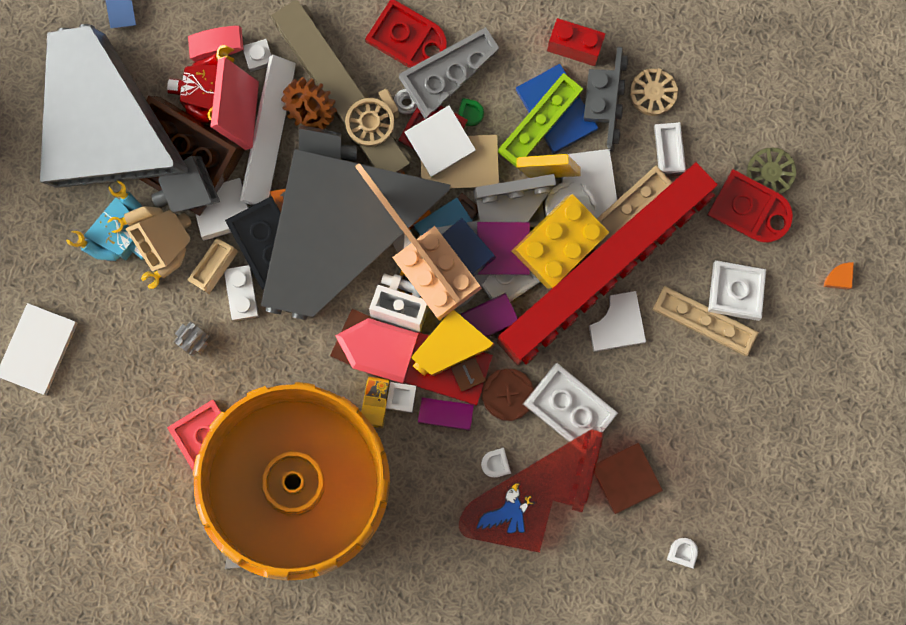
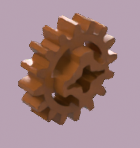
(308, 103)

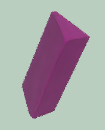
(491, 315)
(445, 414)

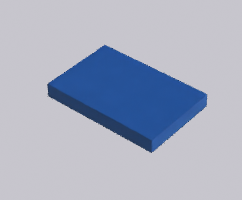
(571, 125)

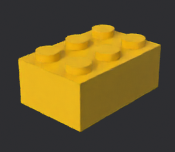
(560, 241)

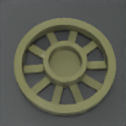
(772, 170)

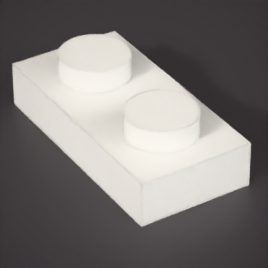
(241, 293)

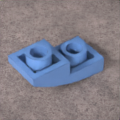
(120, 13)

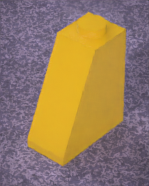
(450, 345)

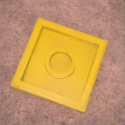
(559, 165)

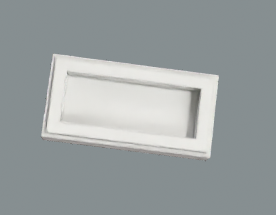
(670, 148)

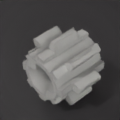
(191, 338)

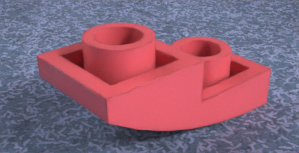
(208, 41)

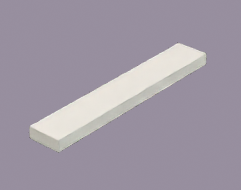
(267, 131)

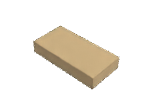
(213, 265)

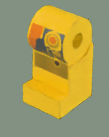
(375, 401)

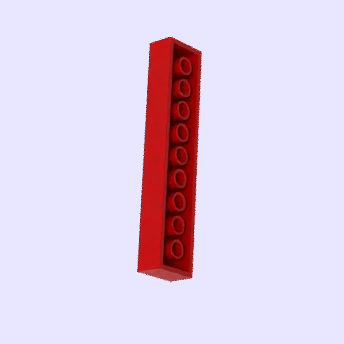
(603, 267)

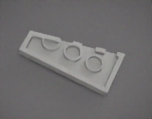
(444, 73)

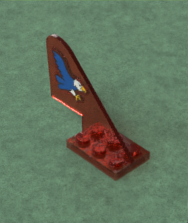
(520, 507)

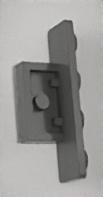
(603, 97)

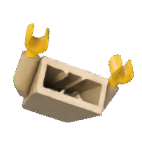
(158, 237)

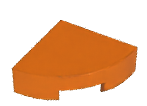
(840, 276)

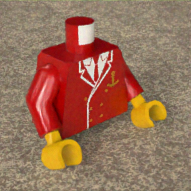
(198, 85)

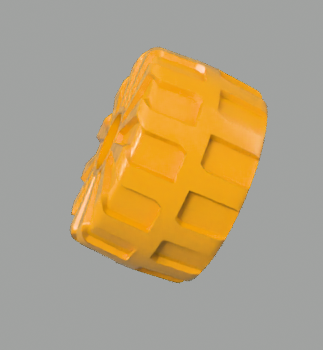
(245, 472)

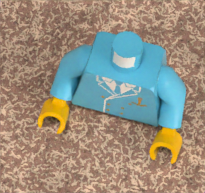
(100, 240)

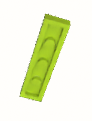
(540, 119)

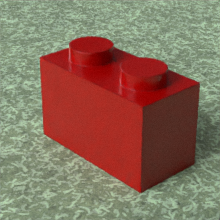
(575, 42)

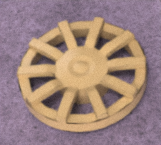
(653, 92)
(369, 122)

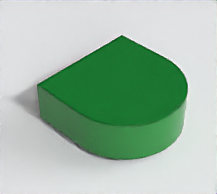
(471, 111)

